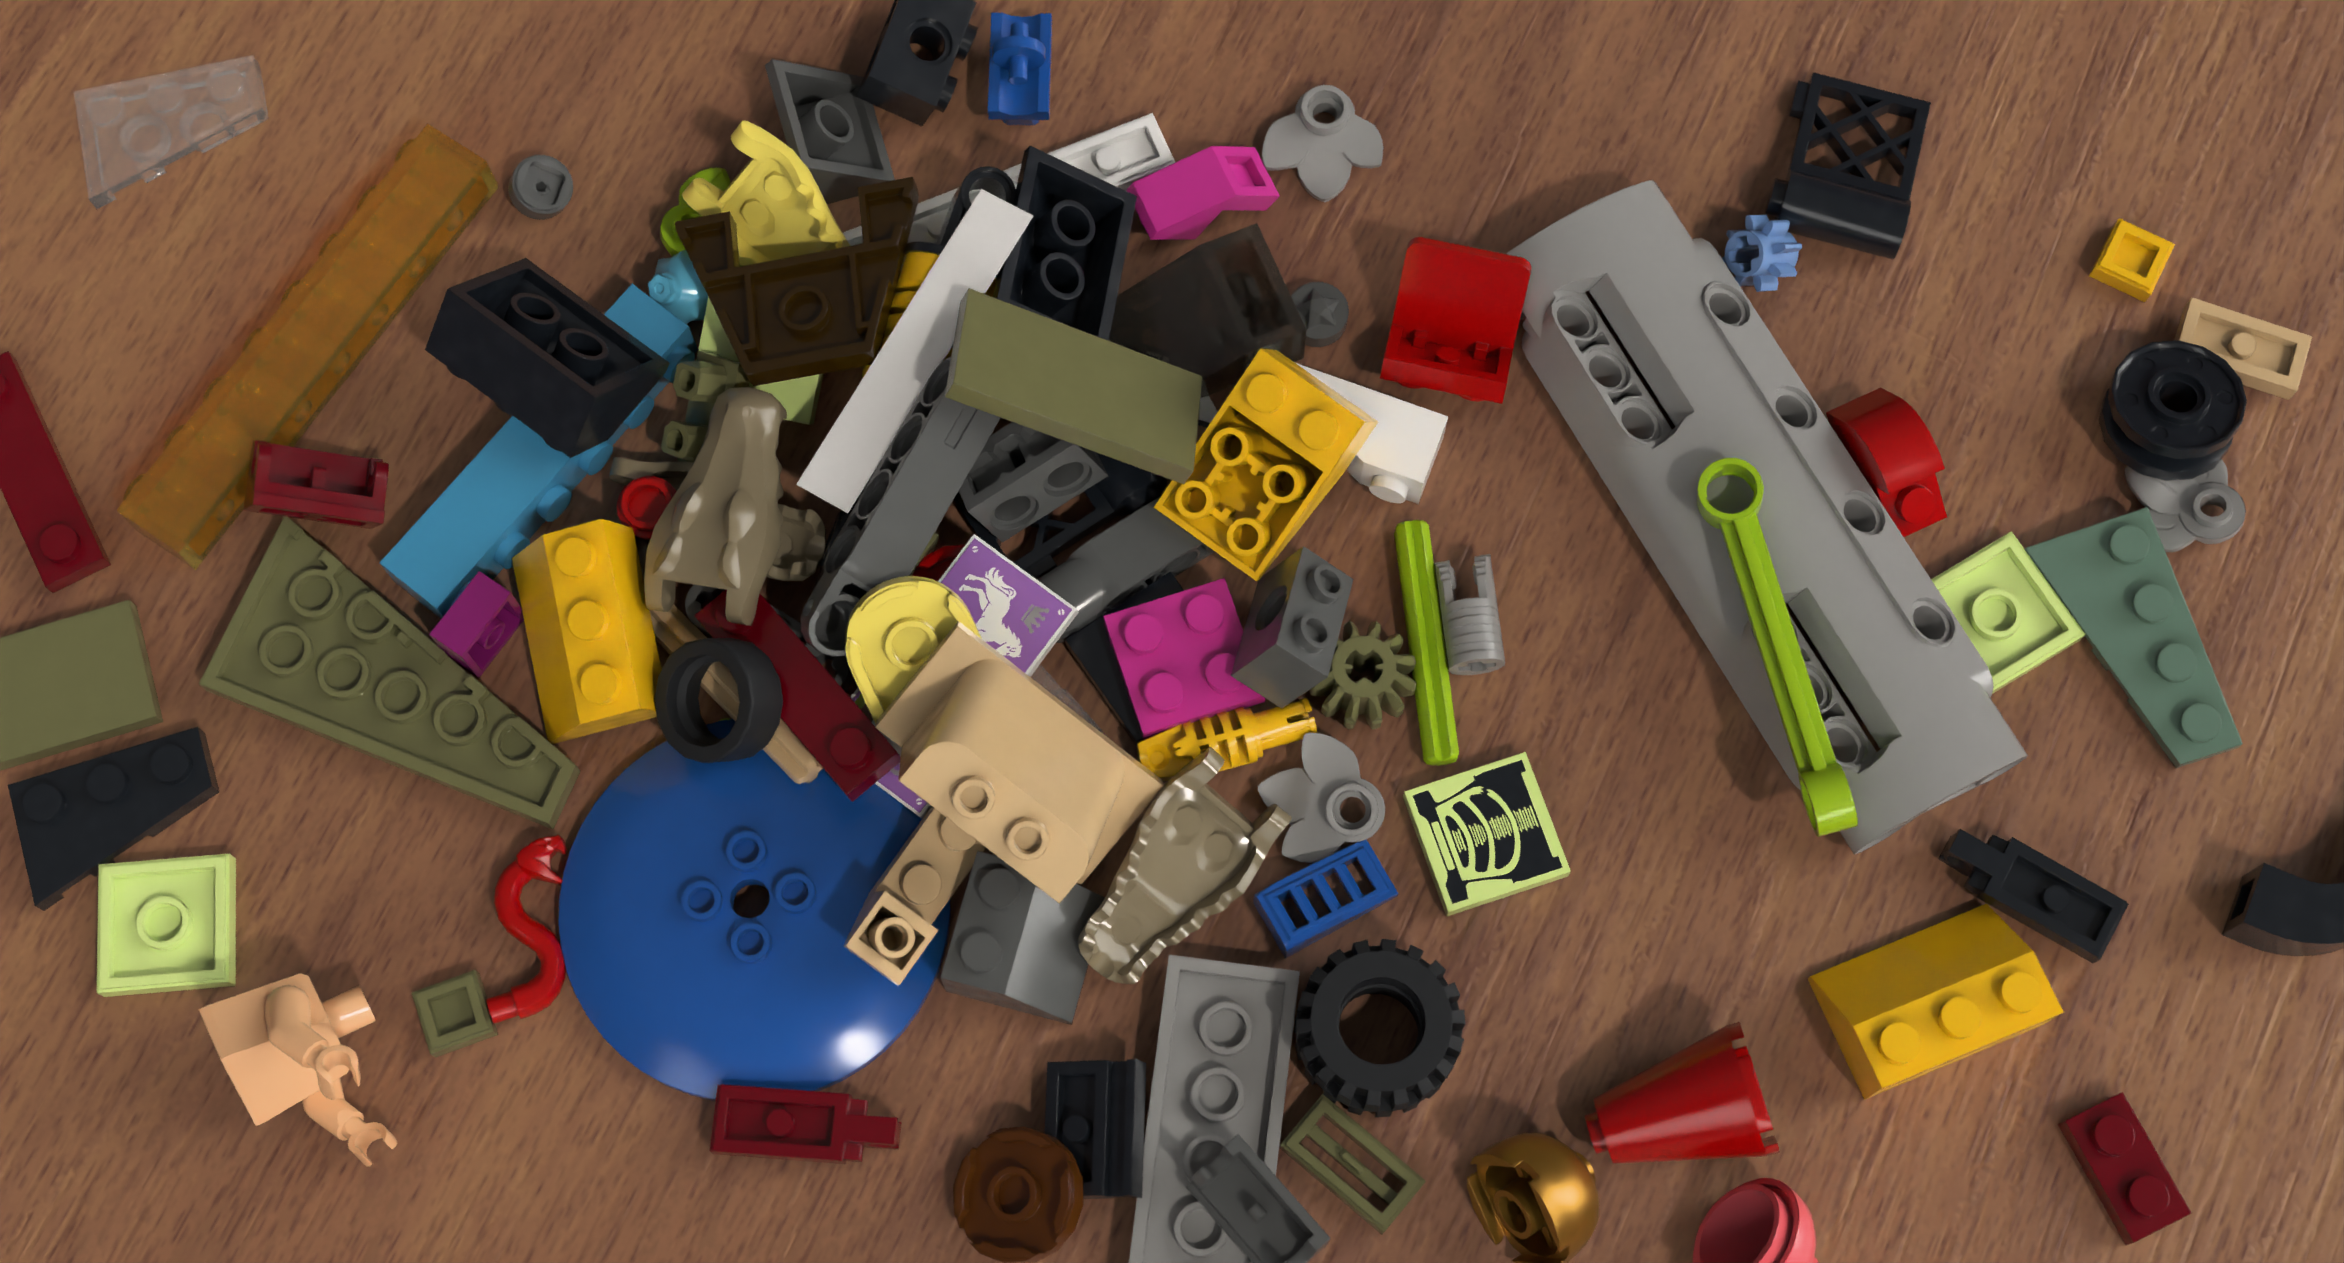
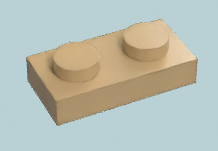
(2257, 350)

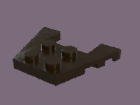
(810, 308)

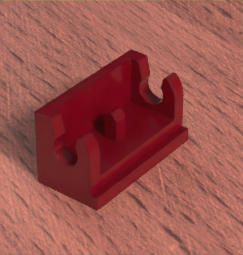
(316, 485)

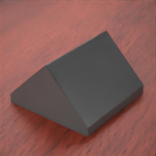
(829, 128)

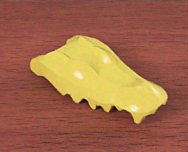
(771, 201)

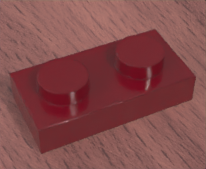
(2124, 1169)

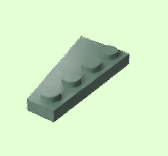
(2141, 631)

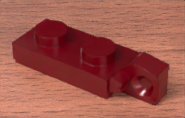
(797, 1125)

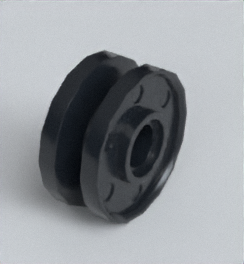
(2167, 377)

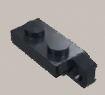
(2037, 892)

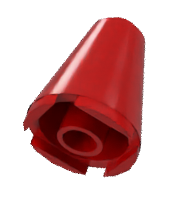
(1687, 1107)

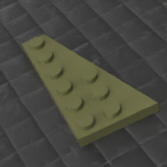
(355, 671)

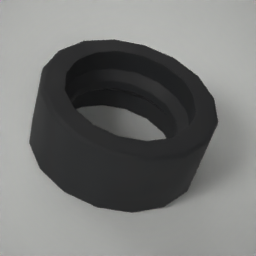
(680, 709)

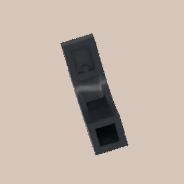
(2286, 914)

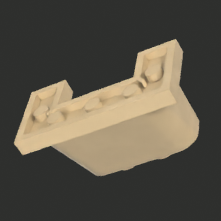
(1014, 764)

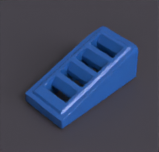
(1280, 924)

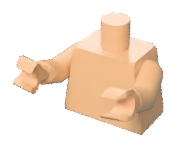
(287, 1050)

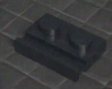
(1101, 1120)

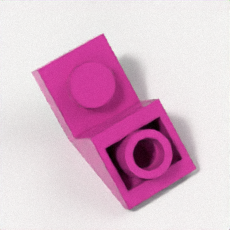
(1194, 191)

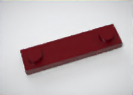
(41, 488)
(812, 700)

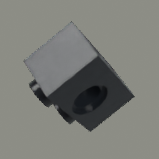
(900, 79)

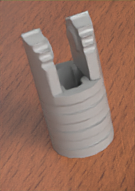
(1470, 624)

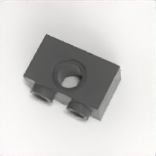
(1292, 627)

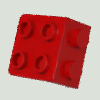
(1456, 319)

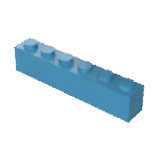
(520, 481)

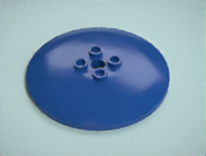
(721, 995)

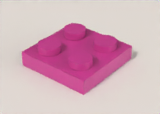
(1180, 657)

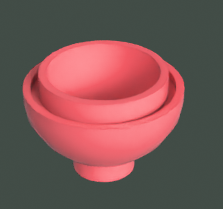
(1757, 1225)

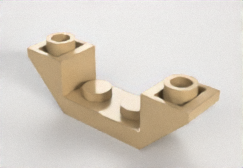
(910, 895)

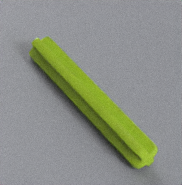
(1426, 643)

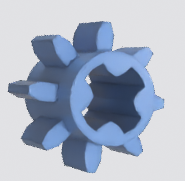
(1762, 252)

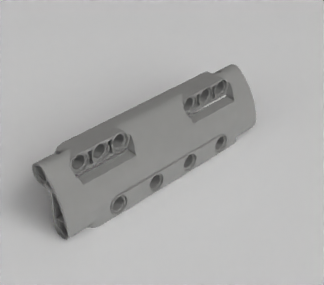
(1825, 528)

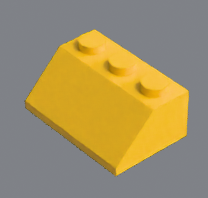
(588, 629)
(1933, 999)

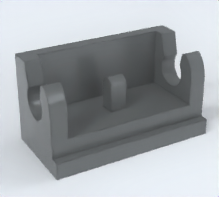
(1256, 1208)

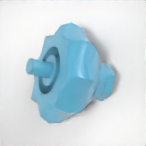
(679, 288)

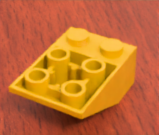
(1266, 462)

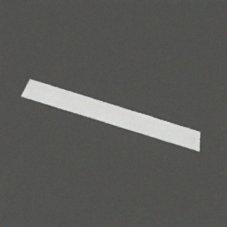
(912, 351)

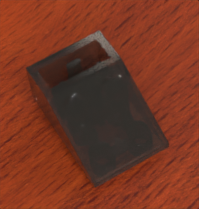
(1212, 310)

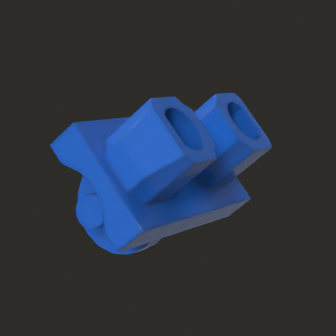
(1020, 68)

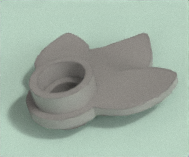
(1322, 150)
(2178, 505)
(1315, 799)

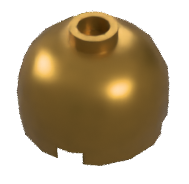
(1536, 1197)

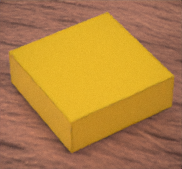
(2131, 260)

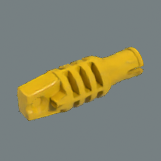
(1234, 735)

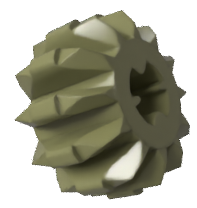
(1367, 697)

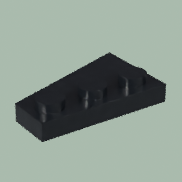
(105, 806)

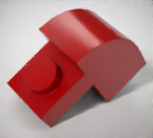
(1894, 456)

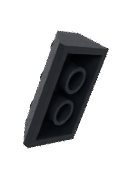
(1071, 249)
(544, 355)

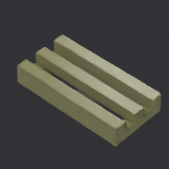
(1334, 1183)

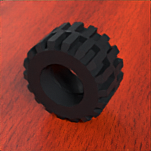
(1397, 975)

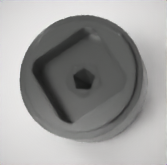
(540, 187)
(1322, 312)

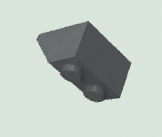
(1018, 943)

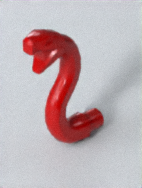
(543, 988)

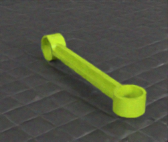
(1819, 774)

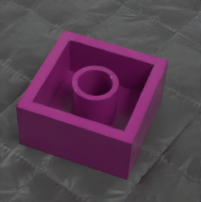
(478, 624)

